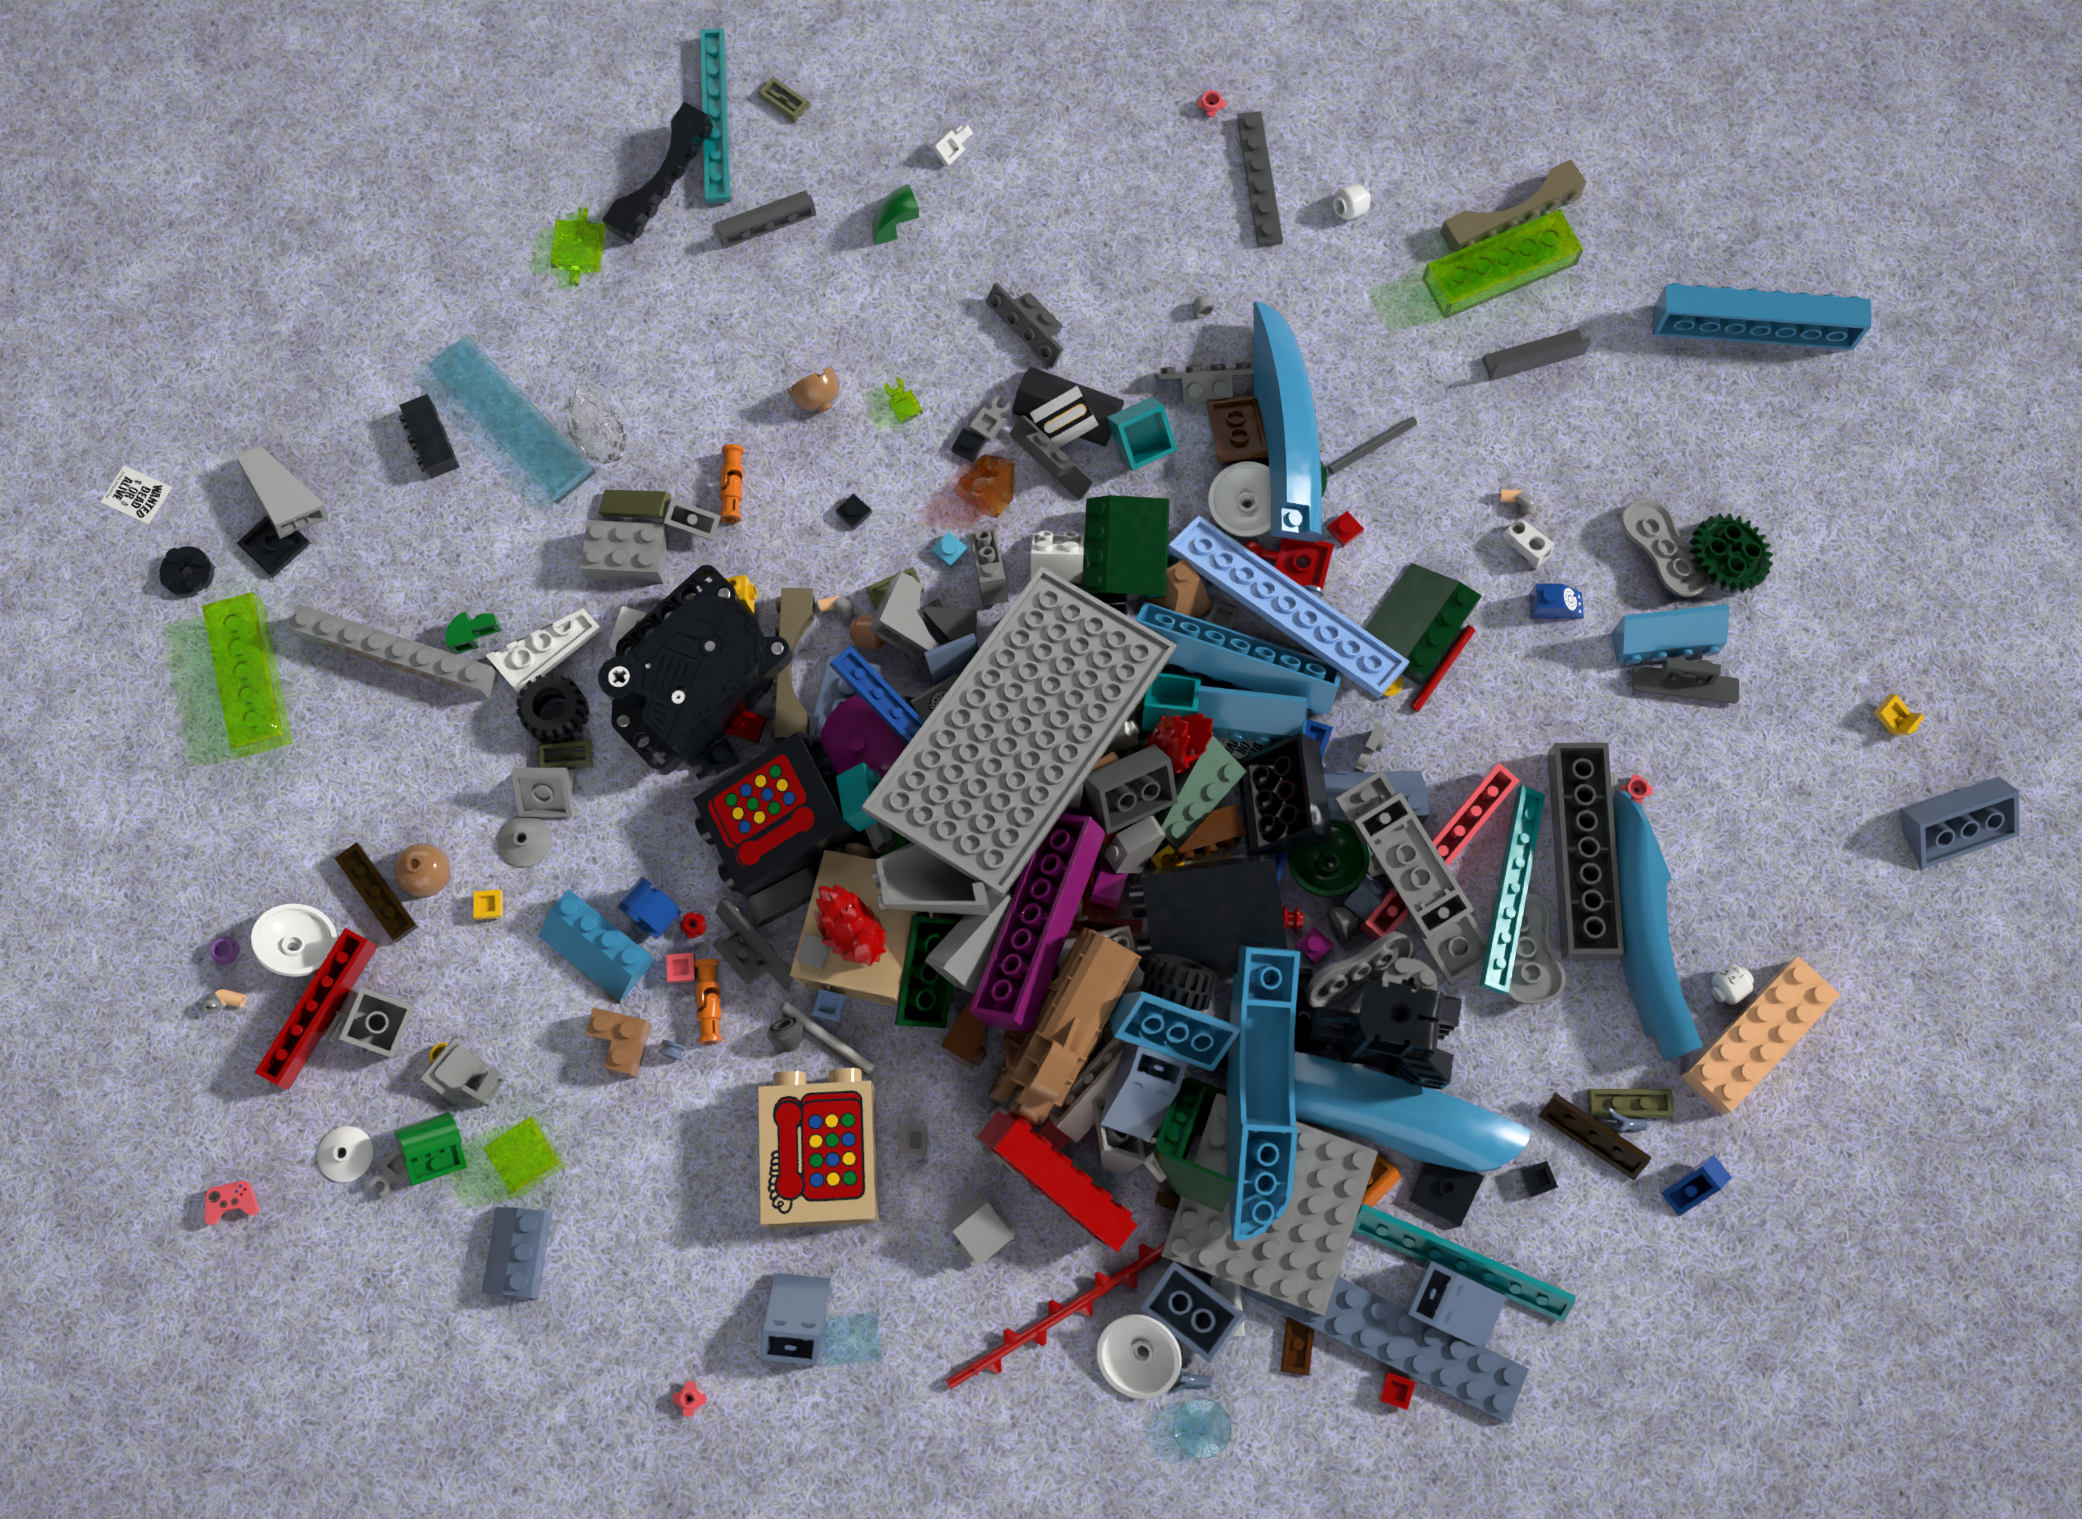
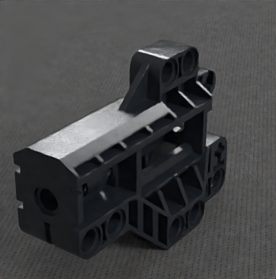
(1392, 1032)

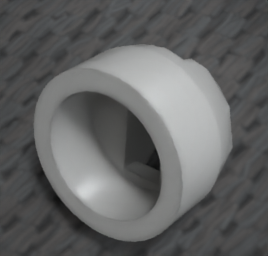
(1203, 306)

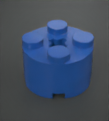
(649, 908)

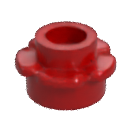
(693, 932)

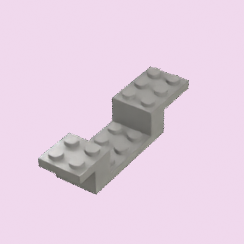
(1417, 873)

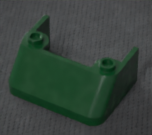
(1183, 1120)

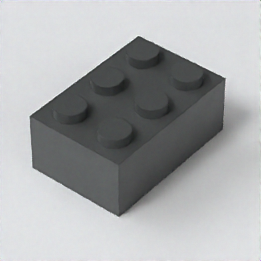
(1131, 789)

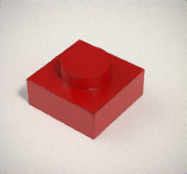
(1345, 528)
(1397, 1391)

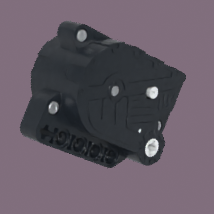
(690, 671)

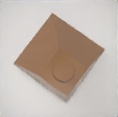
(1184, 592)

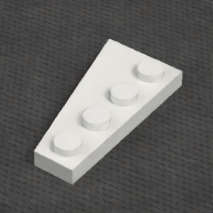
(543, 649)

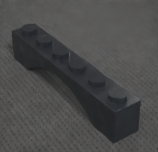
(632, 212)

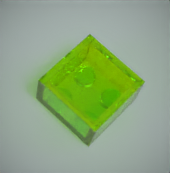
(524, 1156)

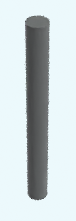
(1372, 445)

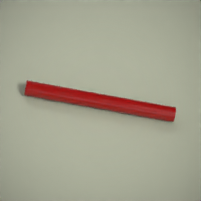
(1442, 669)

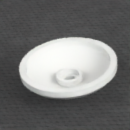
(1238, 485)
(297, 928)
(1129, 1367)

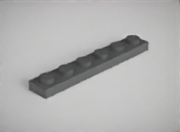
(1259, 179)

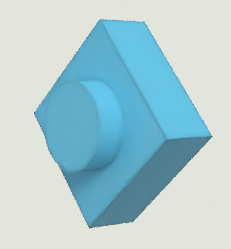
(949, 550)

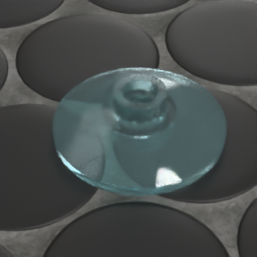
(1218, 1428)

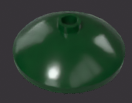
(1348, 860)

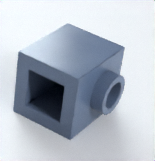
(1366, 897)

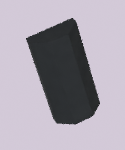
(1041, 387)

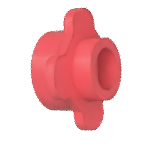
(1214, 97)
(1639, 783)
(697, 1398)

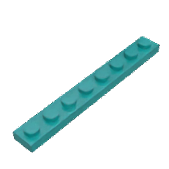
(716, 107)
(1512, 890)
(1479, 1268)

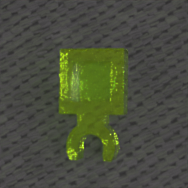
(903, 403)

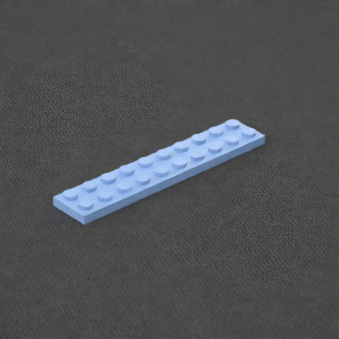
(1289, 606)

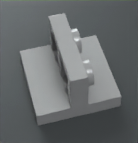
(543, 791)

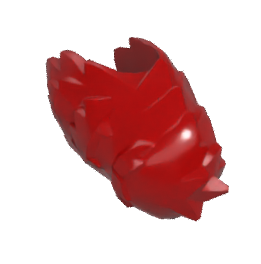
(1182, 738)
(849, 926)

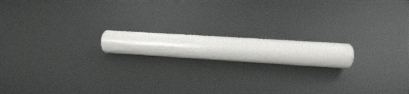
(829, 1039)

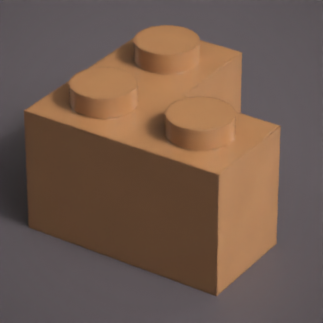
(627, 1039)

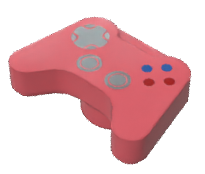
(228, 1198)

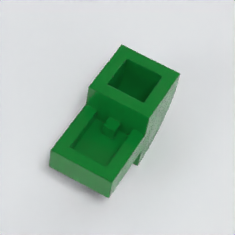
(464, 631)

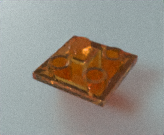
(988, 485)

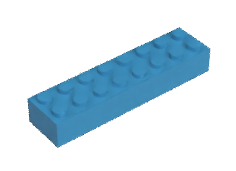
(1761, 316)
(1243, 658)

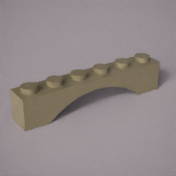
(1468, 227)
(796, 616)

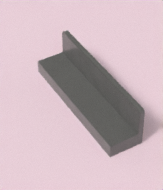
(766, 219)
(1535, 354)

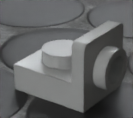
(488, 1087)

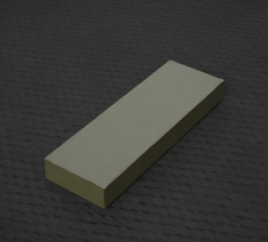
(634, 504)
(1631, 1103)

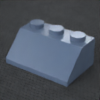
(517, 1252)

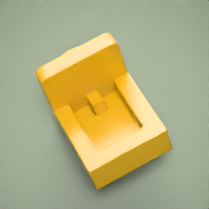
(1897, 716)

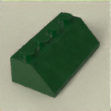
(923, 991)

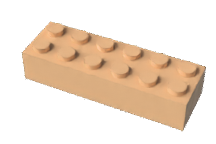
(1760, 1035)

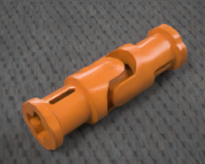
(731, 483)
(708, 1005)

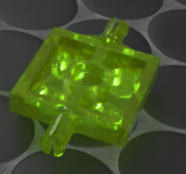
(578, 246)

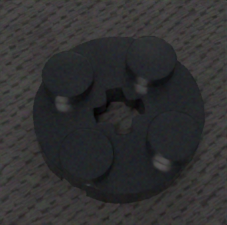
(194, 582)

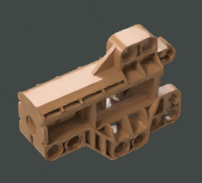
(1065, 1028)

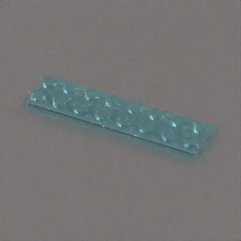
(512, 419)

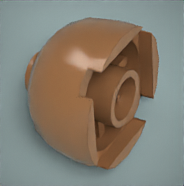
(816, 391)
(422, 870)

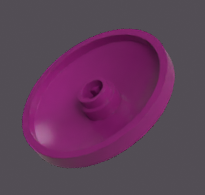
(859, 735)

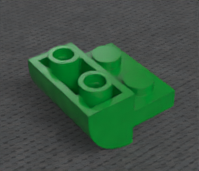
(430, 1148)

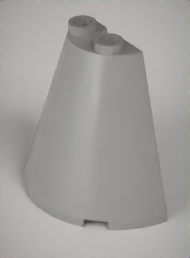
(922, 882)

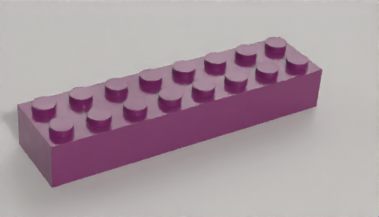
(1037, 925)

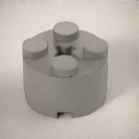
(1410, 972)

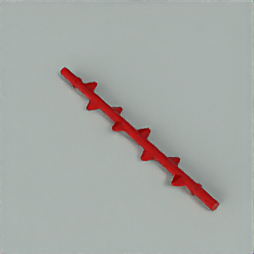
(1057, 1313)

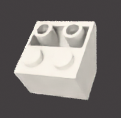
(1059, 554)

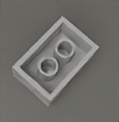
(625, 551)

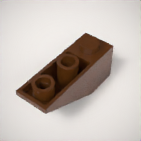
(1217, 830)

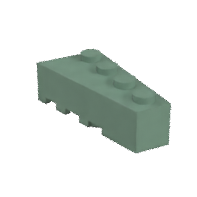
(1198, 792)

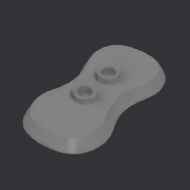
(1656, 533)
(1536, 970)
(1342, 978)

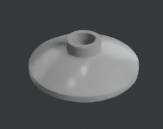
(532, 849)

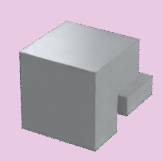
(980, 1230)

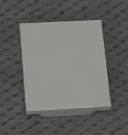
(452, 1070)

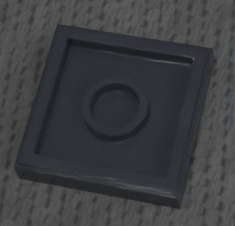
(269, 550)

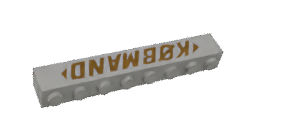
(393, 651)

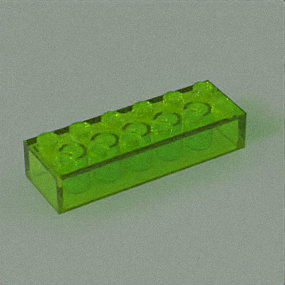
(1502, 263)
(247, 675)

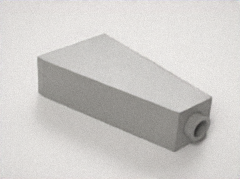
(280, 493)
(968, 946)

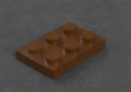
(1237, 429)

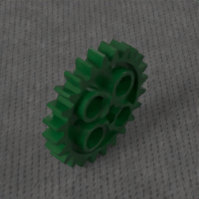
(1726, 551)

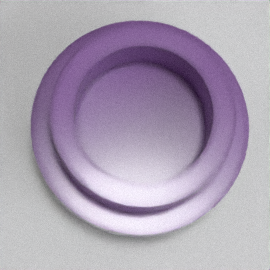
(225, 950)

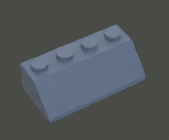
(1408, 782)
(1962, 821)

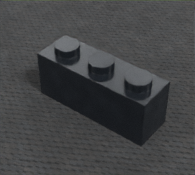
(428, 436)

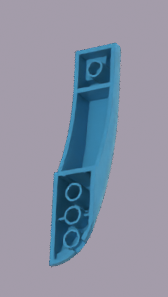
(1289, 427)
(1645, 929)
(1261, 1089)
(1404, 1116)

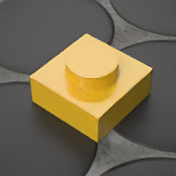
(487, 904)

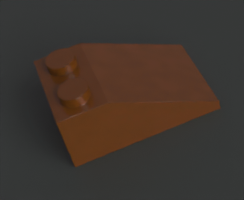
(967, 1039)

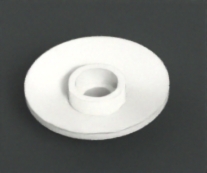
(358, 1155)

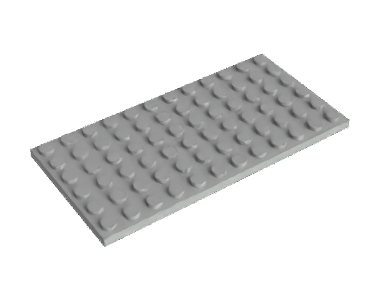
(1019, 731)

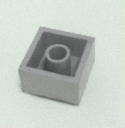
(377, 1022)

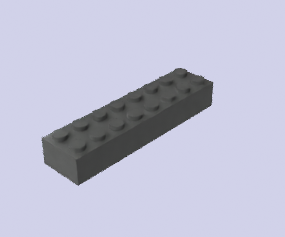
(1585, 852)

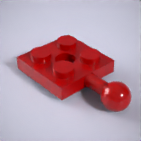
(1290, 550)

